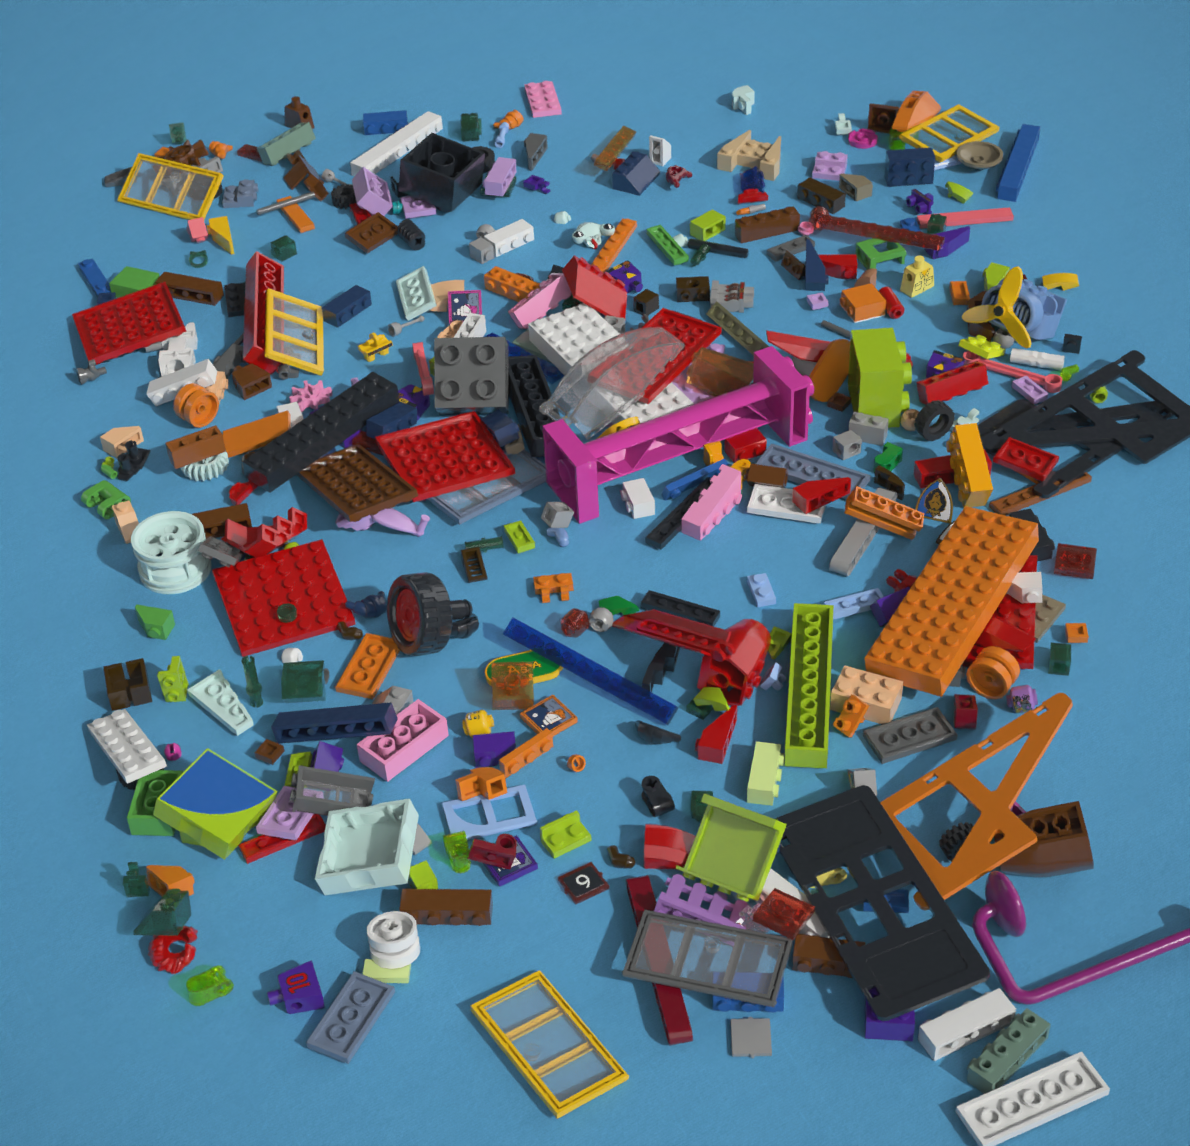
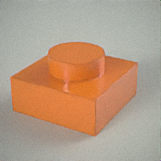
(1076, 633)

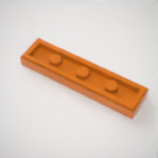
(297, 216)

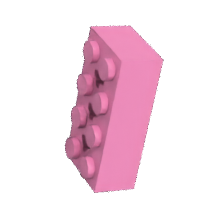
(414, 734)

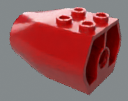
(742, 668)

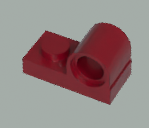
(965, 711)
(498, 854)

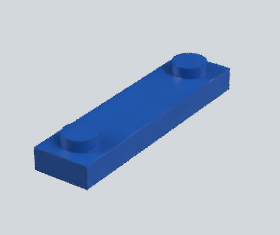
(94, 276)
(675, 488)

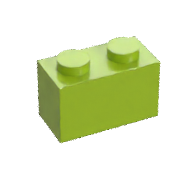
(707, 225)

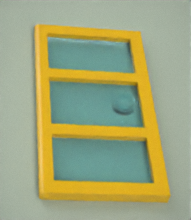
(949, 131)

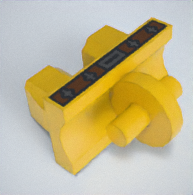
(374, 345)

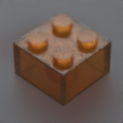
(512, 685)

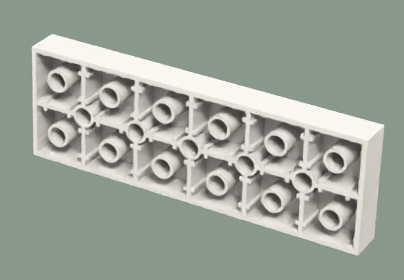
(574, 333)

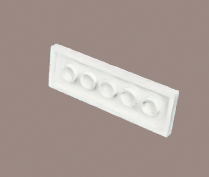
(126, 745)
(1032, 1100)

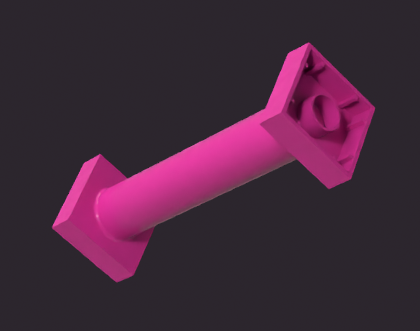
(775, 398)

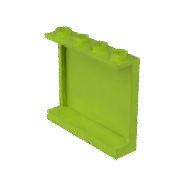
(733, 849)

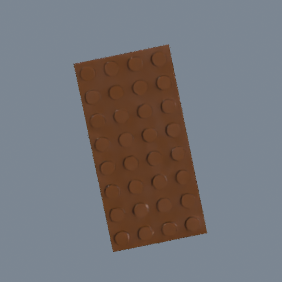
(356, 483)

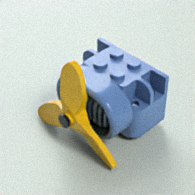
(1019, 309)

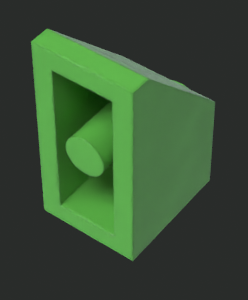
(155, 621)

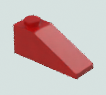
(840, 266)
(818, 493)
(716, 737)

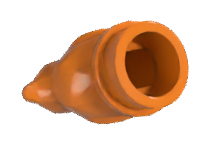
(219, 149)

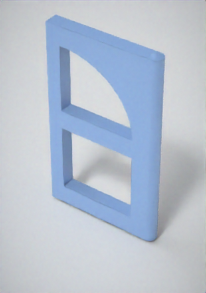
(492, 827)

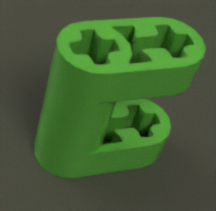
(106, 496)

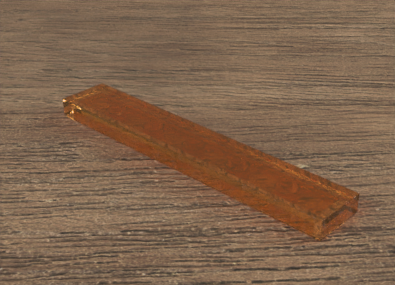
(615, 148)

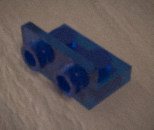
(752, 179)

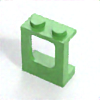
(870, 256)

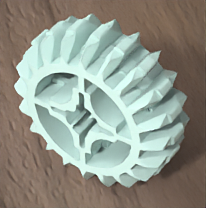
(207, 468)

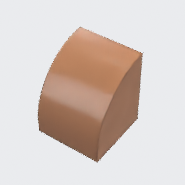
(868, 276)

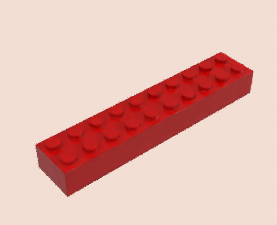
(261, 275)

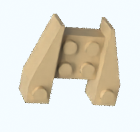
(751, 153)

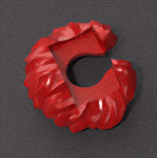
(168, 961)

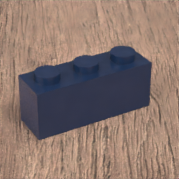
(346, 306)
(391, 420)
(501, 427)

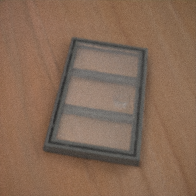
(708, 958)

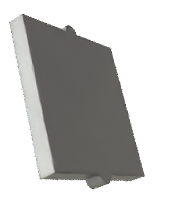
(751, 1037)

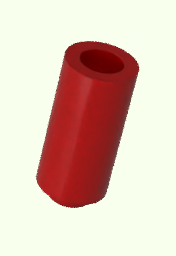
(893, 305)

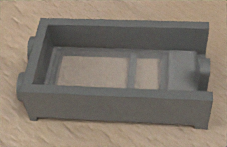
(326, 790)

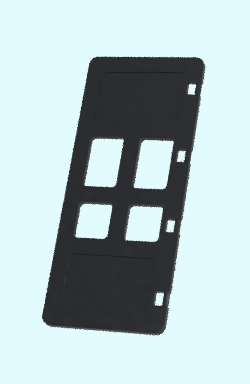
(910, 963)

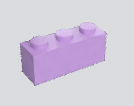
(500, 176)

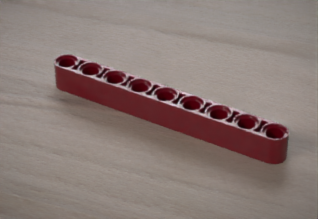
(668, 998)

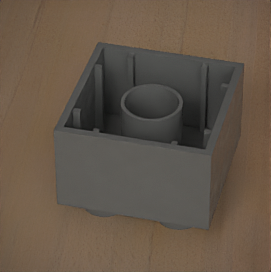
(471, 375)

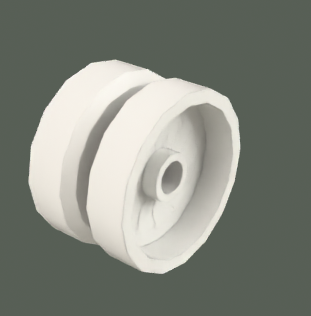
(393, 939)

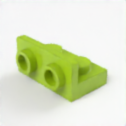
(174, 681)
(564, 834)

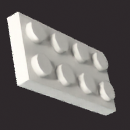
(778, 503)

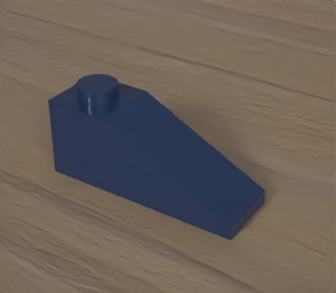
(815, 270)

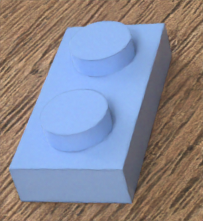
(761, 590)

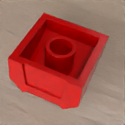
(666, 847)

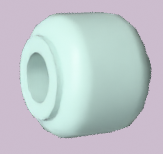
(562, 217)
(681, 240)

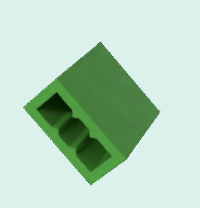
(132, 280)

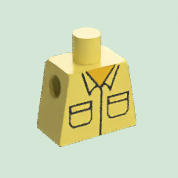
(917, 277)

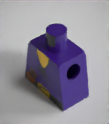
(628, 275)
(941, 363)
(414, 397)

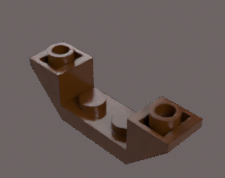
(983, 329)

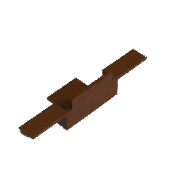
(300, 170)

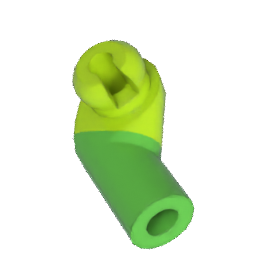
(107, 467)

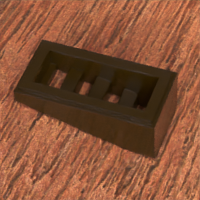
(473, 553)

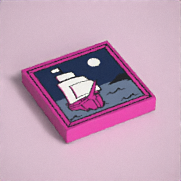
(462, 303)

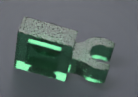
(133, 883)

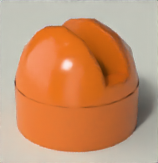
(578, 760)

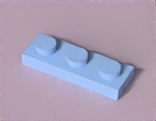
(854, 603)

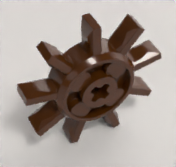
(187, 153)

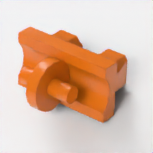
(851, 715)

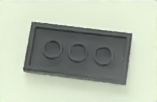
(910, 735)

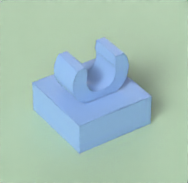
(773, 678)

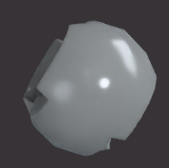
(484, 230)
(1003, 338)
(601, 619)

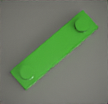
(667, 245)

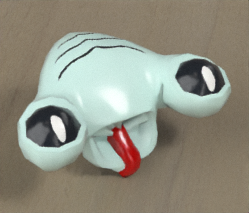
(591, 233)

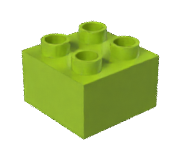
(878, 374)

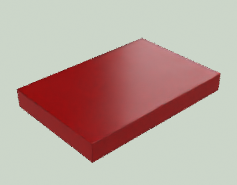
(1026, 459)

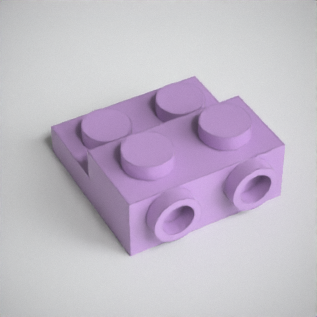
(829, 165)

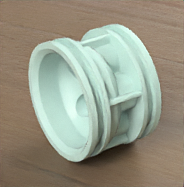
(178, 539)

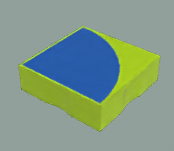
(215, 803)

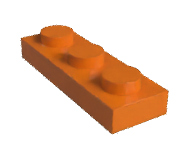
(526, 753)

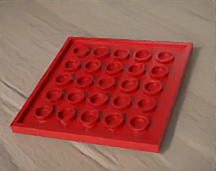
(128, 323)
(445, 455)
(292, 576)

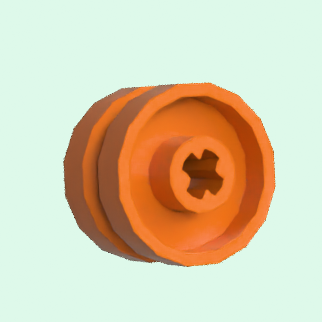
(196, 405)
(993, 672)

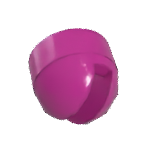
(172, 756)

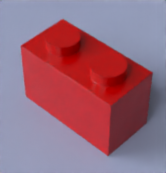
(745, 445)

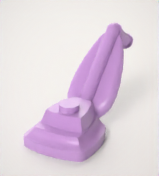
(389, 518)

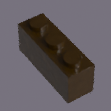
(821, 195)

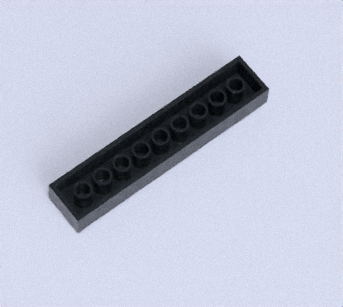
(320, 432)

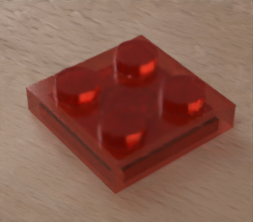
(1075, 561)
(783, 913)

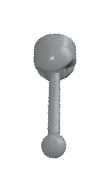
(329, 176)
(395, 328)

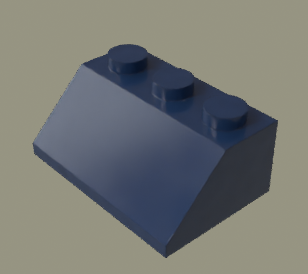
(635, 174)

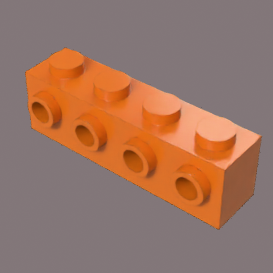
(509, 284)

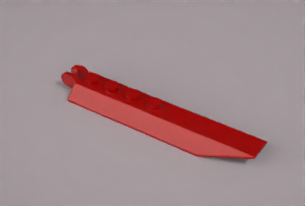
(803, 347)
(678, 632)
(996, 632)

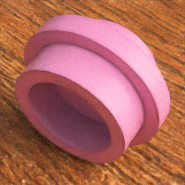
(806, 228)

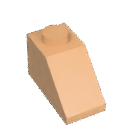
(115, 439)
(125, 519)

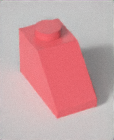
(197, 230)

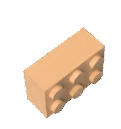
(876, 690)

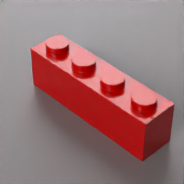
(953, 383)
(932, 469)

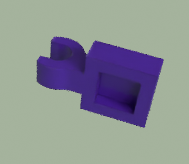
(535, 182)

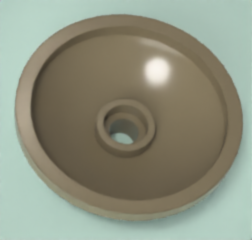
(979, 154)

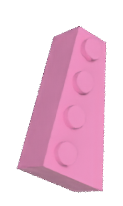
(713, 503)

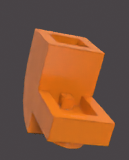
(481, 781)

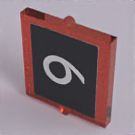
(583, 883)

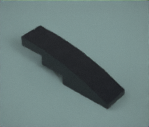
(663, 661)

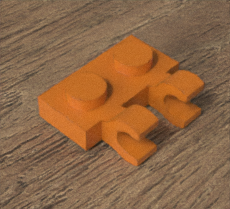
(553, 584)

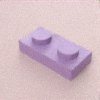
(1030, 390)

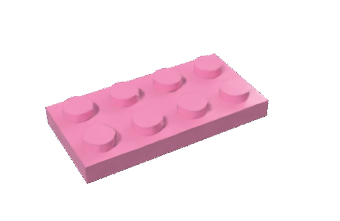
(542, 99)

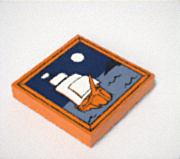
(549, 714)

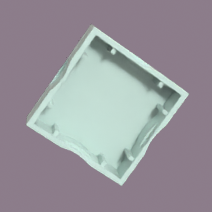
(367, 847)

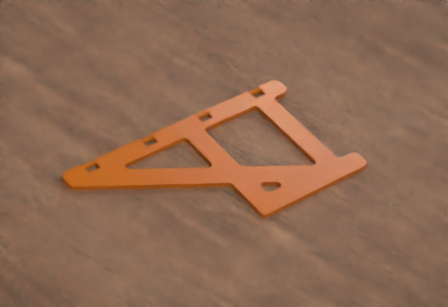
(977, 854)

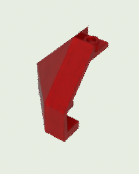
(265, 539)

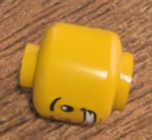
(477, 723)

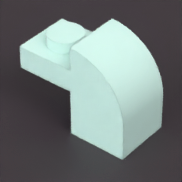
(743, 99)

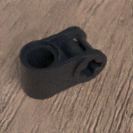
(656, 796)

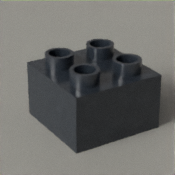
(441, 172)

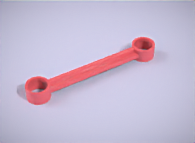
(426, 380)
(1052, 382)

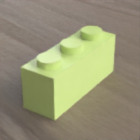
(765, 773)

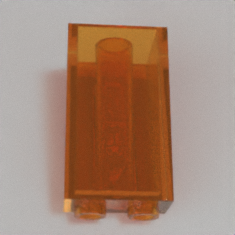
(718, 372)

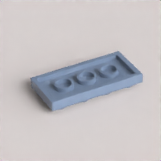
(350, 1017)

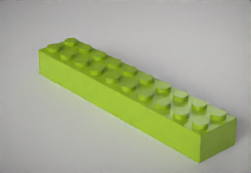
(809, 686)

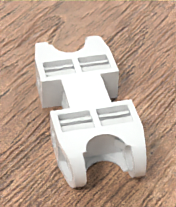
(178, 351)

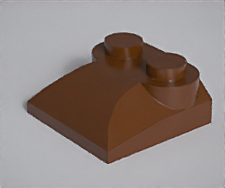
(881, 117)

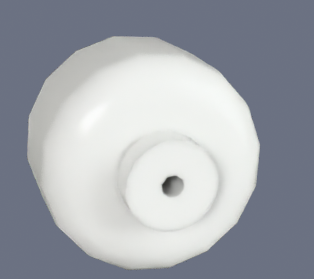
(291, 655)

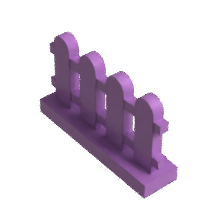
(671, 904)

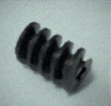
(411, 234)

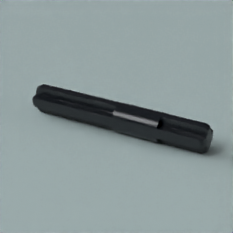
(719, 248)

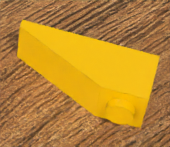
(221, 233)

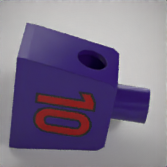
(298, 990)

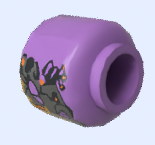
(1022, 698)

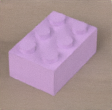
(371, 192)

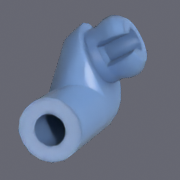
(560, 534)

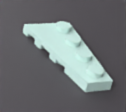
(220, 700)

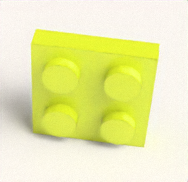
(982, 347)

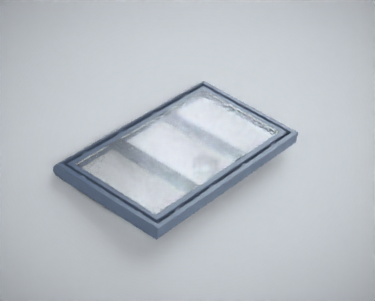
(475, 500)

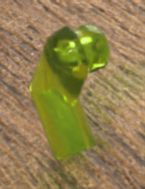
(1067, 372)

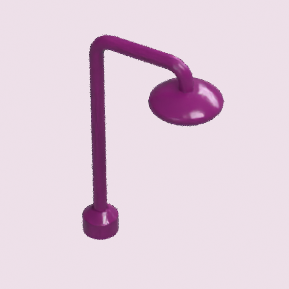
(1009, 914)

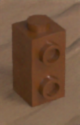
(766, 475)

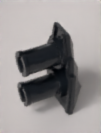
(131, 461)

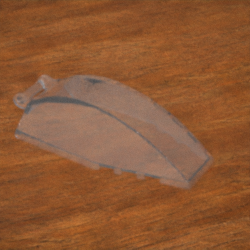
(611, 378)

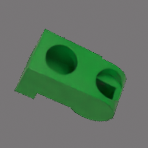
(889, 458)

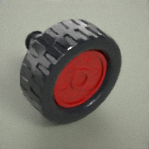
(422, 613)

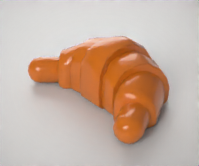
(513, 118)

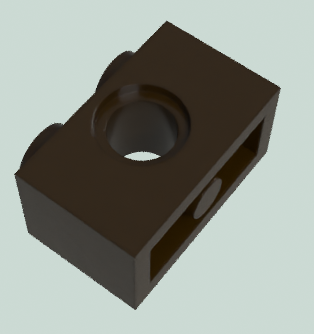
(693, 289)

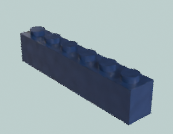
(334, 723)

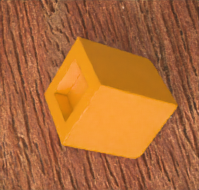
(712, 453)

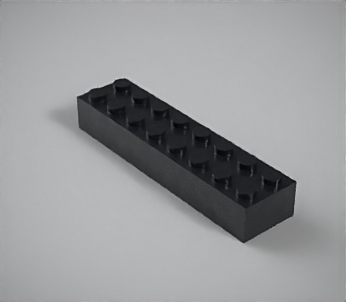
(527, 392)

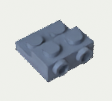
(241, 195)

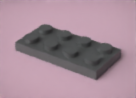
(220, 550)

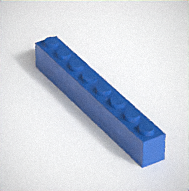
(1018, 162)

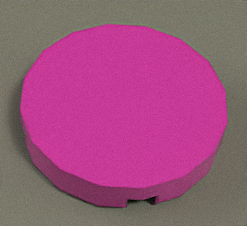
(863, 138)

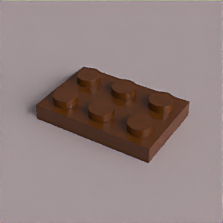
(372, 232)

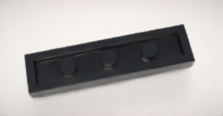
(680, 608)

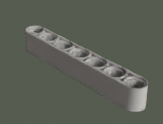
(856, 541)

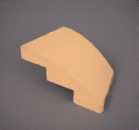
(441, 290)

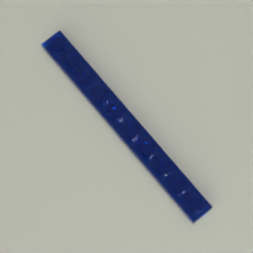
(591, 671)

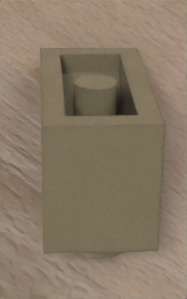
(855, 186)

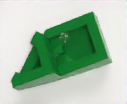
(618, 604)

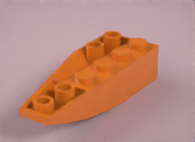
(915, 109)

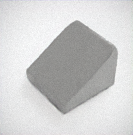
(421, 840)

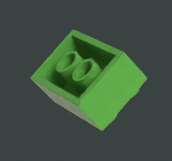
(142, 807)

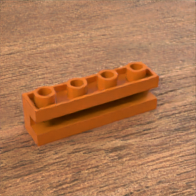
(884, 513)

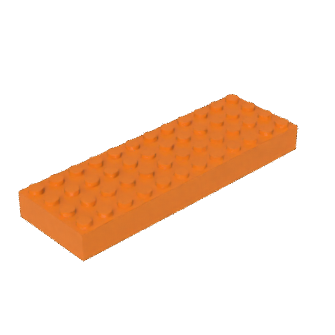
(952, 600)

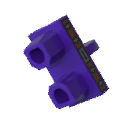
(920, 201)

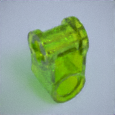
(457, 851)
(207, 986)

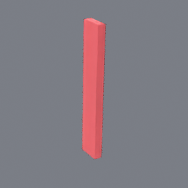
(970, 217)

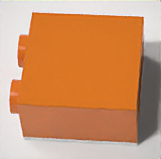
(863, 303)

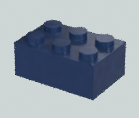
(909, 167)

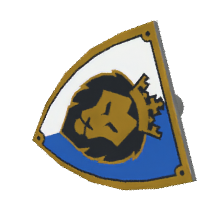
(936, 502)

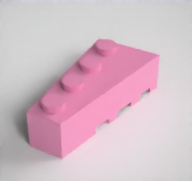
(540, 300)

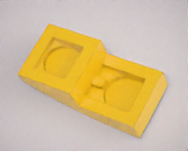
(1066, 280)

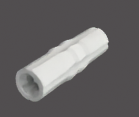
(1037, 359)

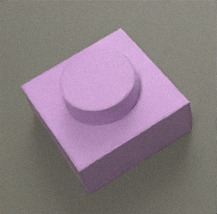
(817, 301)

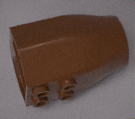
(1060, 846)

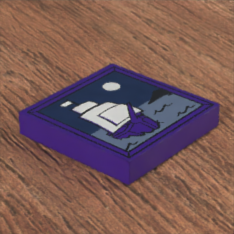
(522, 865)

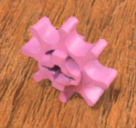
(311, 395)

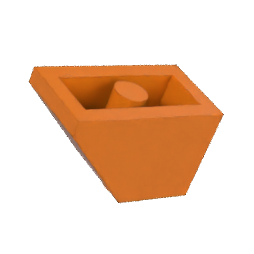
(164, 878)

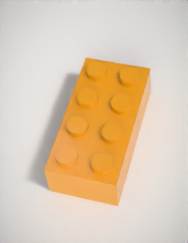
(969, 465)

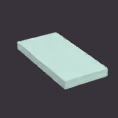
(416, 293)

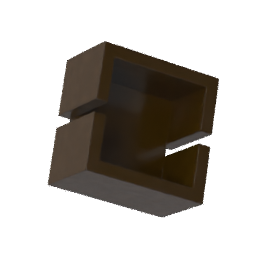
(127, 691)

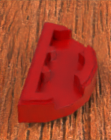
(752, 196)
(240, 492)

